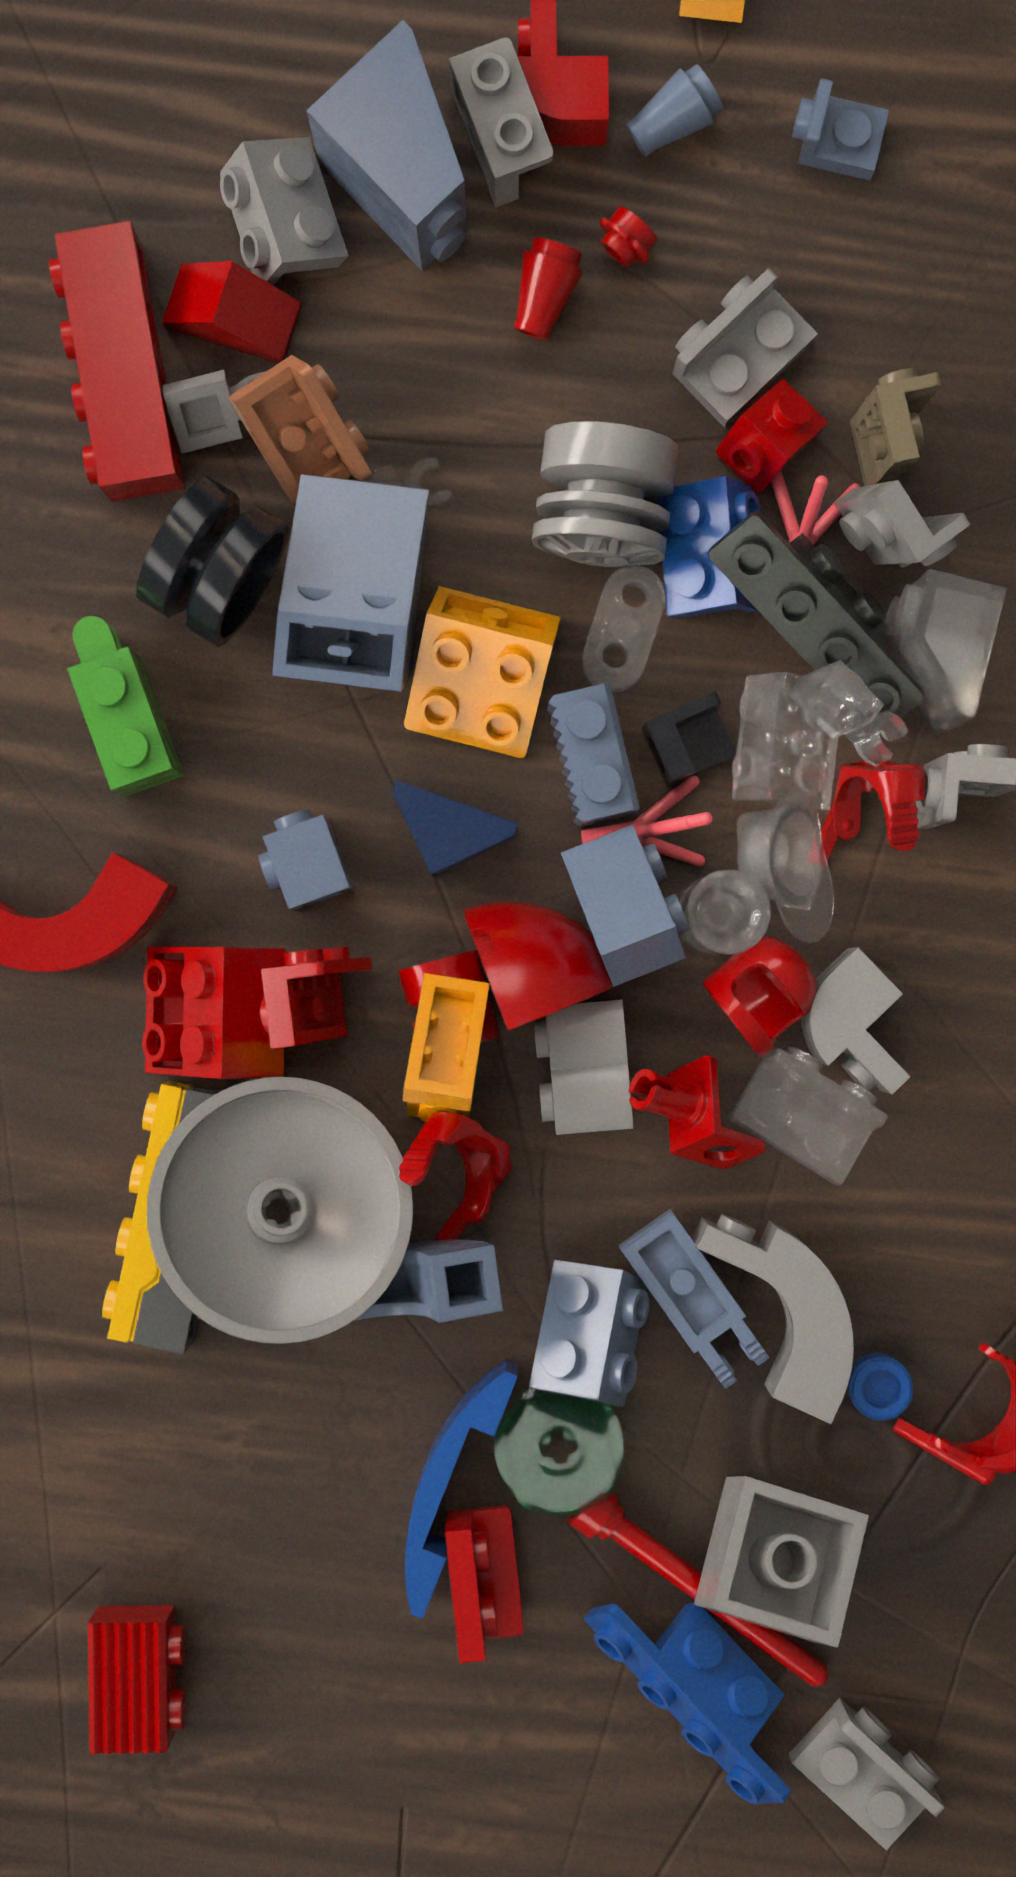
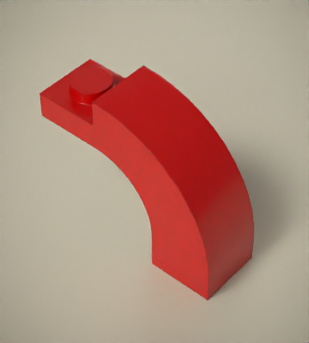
(103, 925)

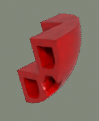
(535, 959)

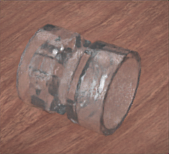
(725, 912)

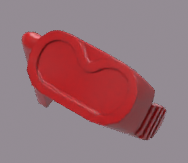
(898, 790)
(484, 1159)
(978, 1458)

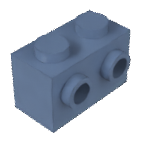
(624, 904)

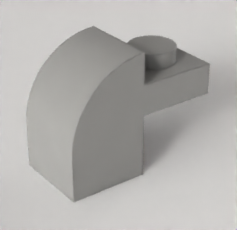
(847, 1001)

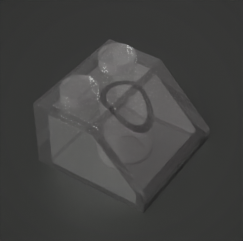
(944, 641)

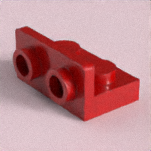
(483, 1578)

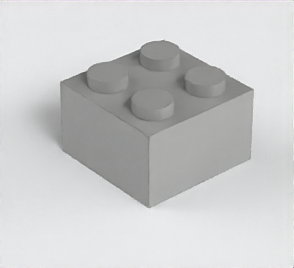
(782, 1560)

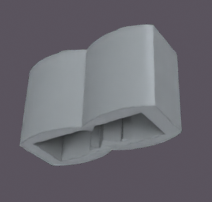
(586, 1068)

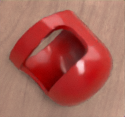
(763, 991)

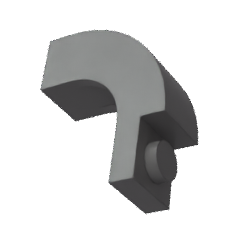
(818, 1335)

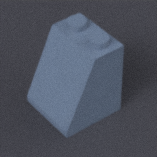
(392, 150)

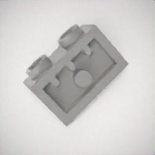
(499, 116)
(742, 348)
(865, 1774)

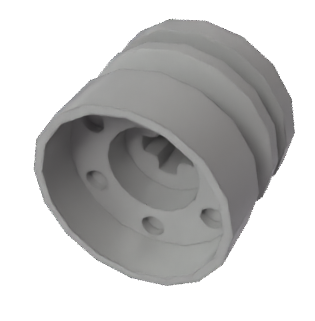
(605, 484)

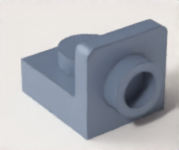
(839, 133)

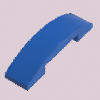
(482, 1411)

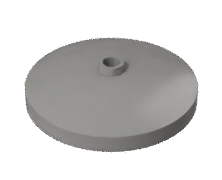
(292, 1146)

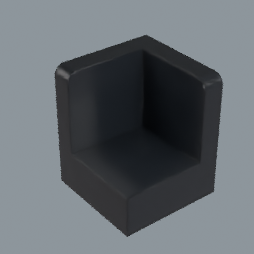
(689, 739)

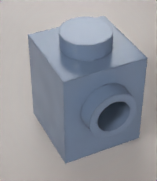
(304, 860)

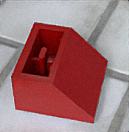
(208, 1012)

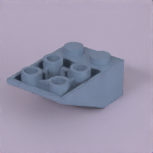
(351, 583)

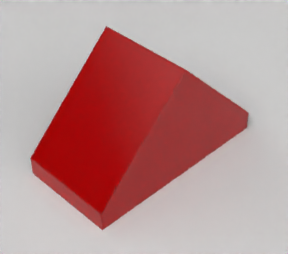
(232, 309)

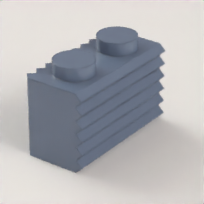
(593, 754)

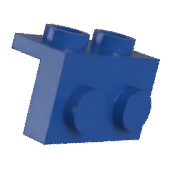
(698, 519)

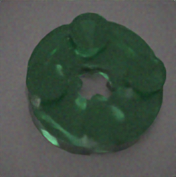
(536, 1479)

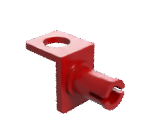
(693, 1110)

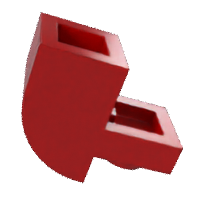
(566, 89)

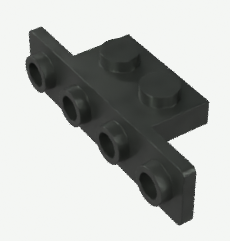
(814, 607)

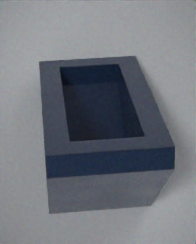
(449, 830)

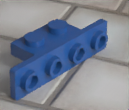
(705, 1685)

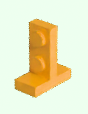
(445, 1046)

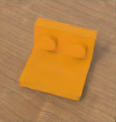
(480, 671)

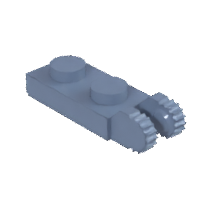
(690, 1292)

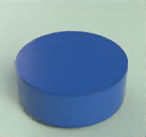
(879, 1386)

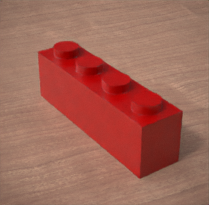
(117, 361)

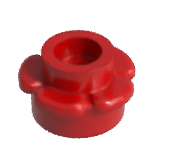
(627, 237)

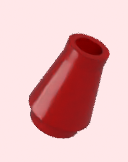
(546, 285)

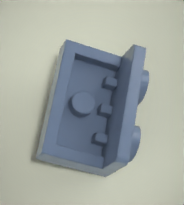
(590, 1333)

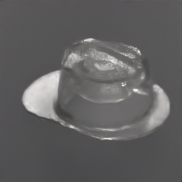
(788, 859)

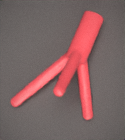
(809, 527)
(647, 828)

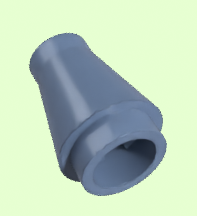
(675, 111)

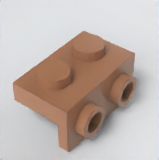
(298, 426)

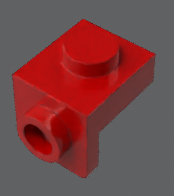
(770, 435)

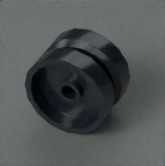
(211, 561)

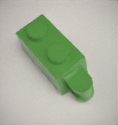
(121, 710)

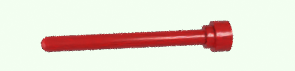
(607, 1521)

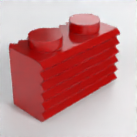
(134, 1678)

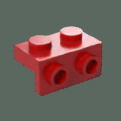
(306, 996)

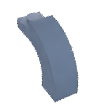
(442, 1282)

